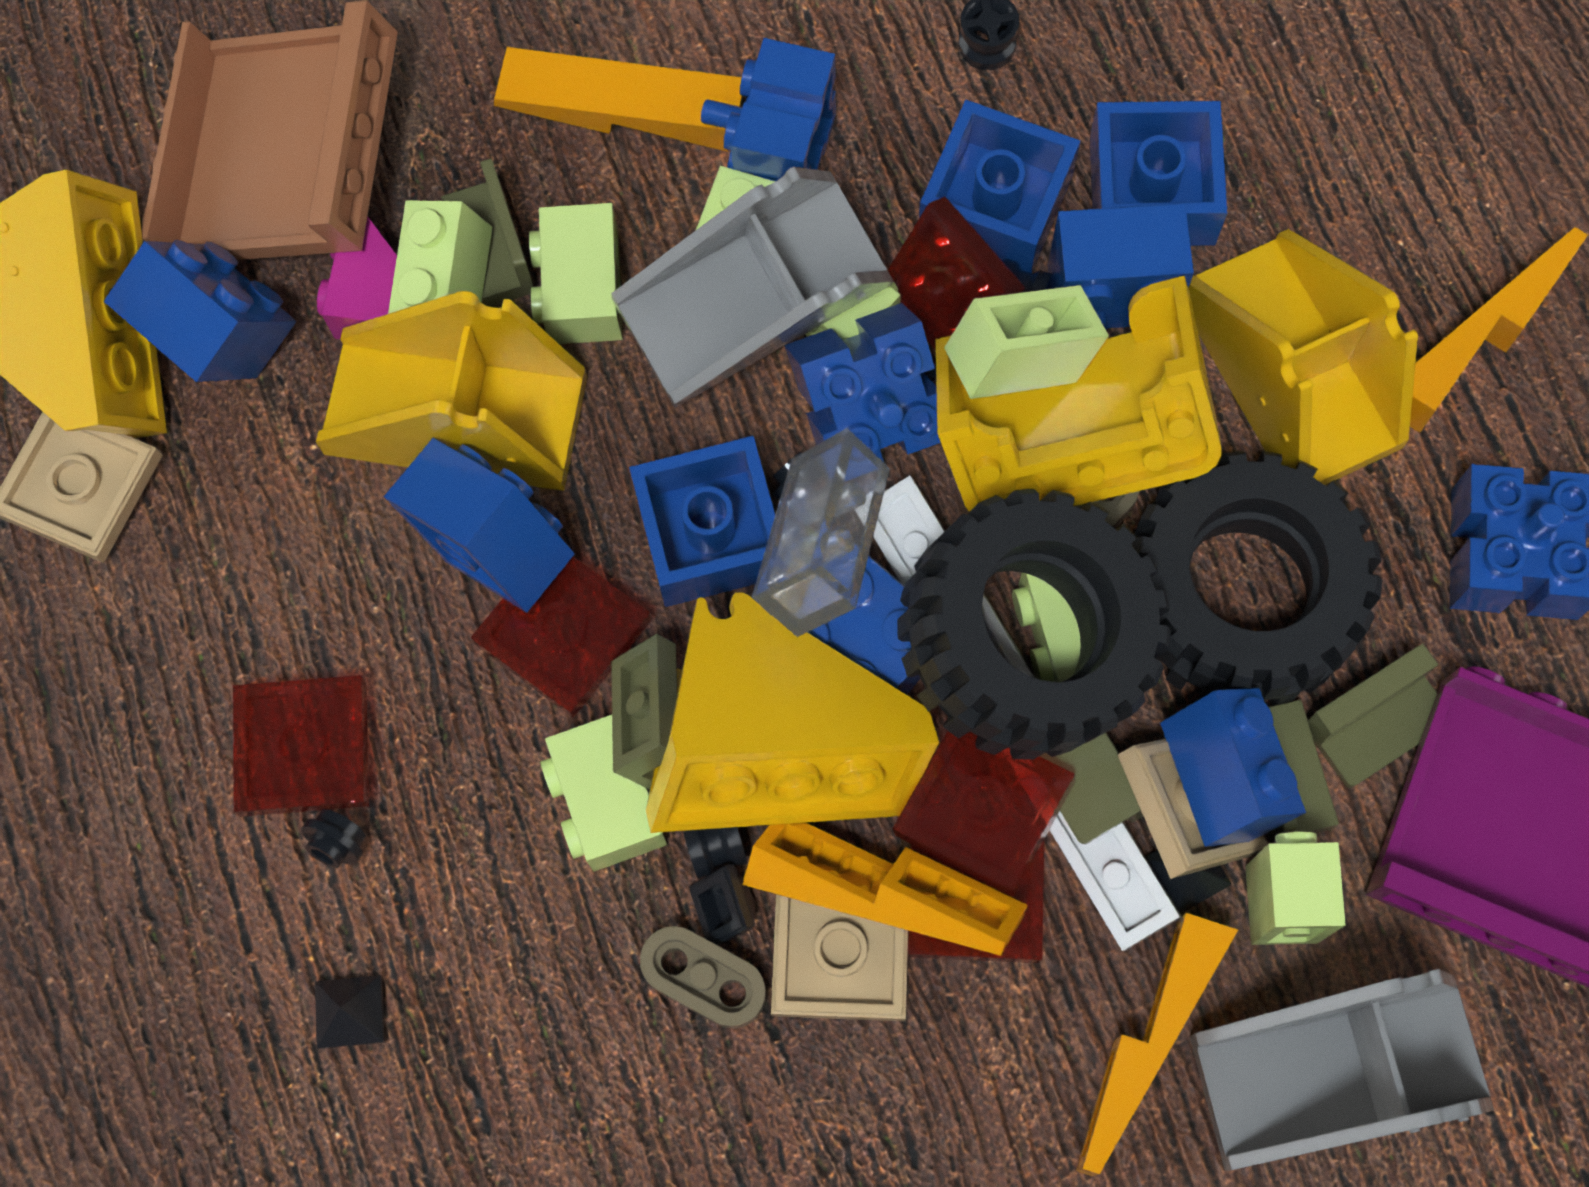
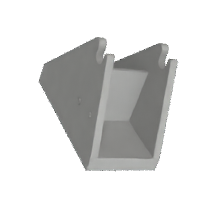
(750, 282)
(1341, 1070)

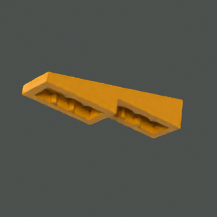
(610, 92)
(1496, 321)
(909, 894)
(1133, 1063)

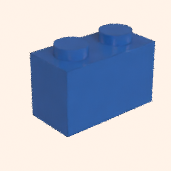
(1232, 766)

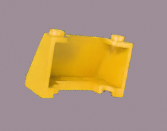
(1124, 427)

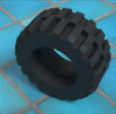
(1304, 522)
(1096, 576)

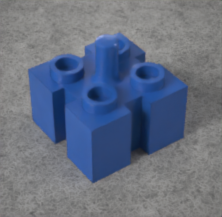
(784, 114)
(870, 382)
(1520, 542)

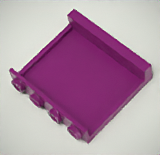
(1496, 824)

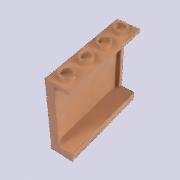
(273, 138)

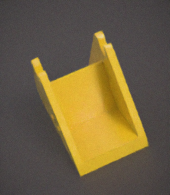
(59, 340)
(1309, 354)
(458, 378)
(782, 731)

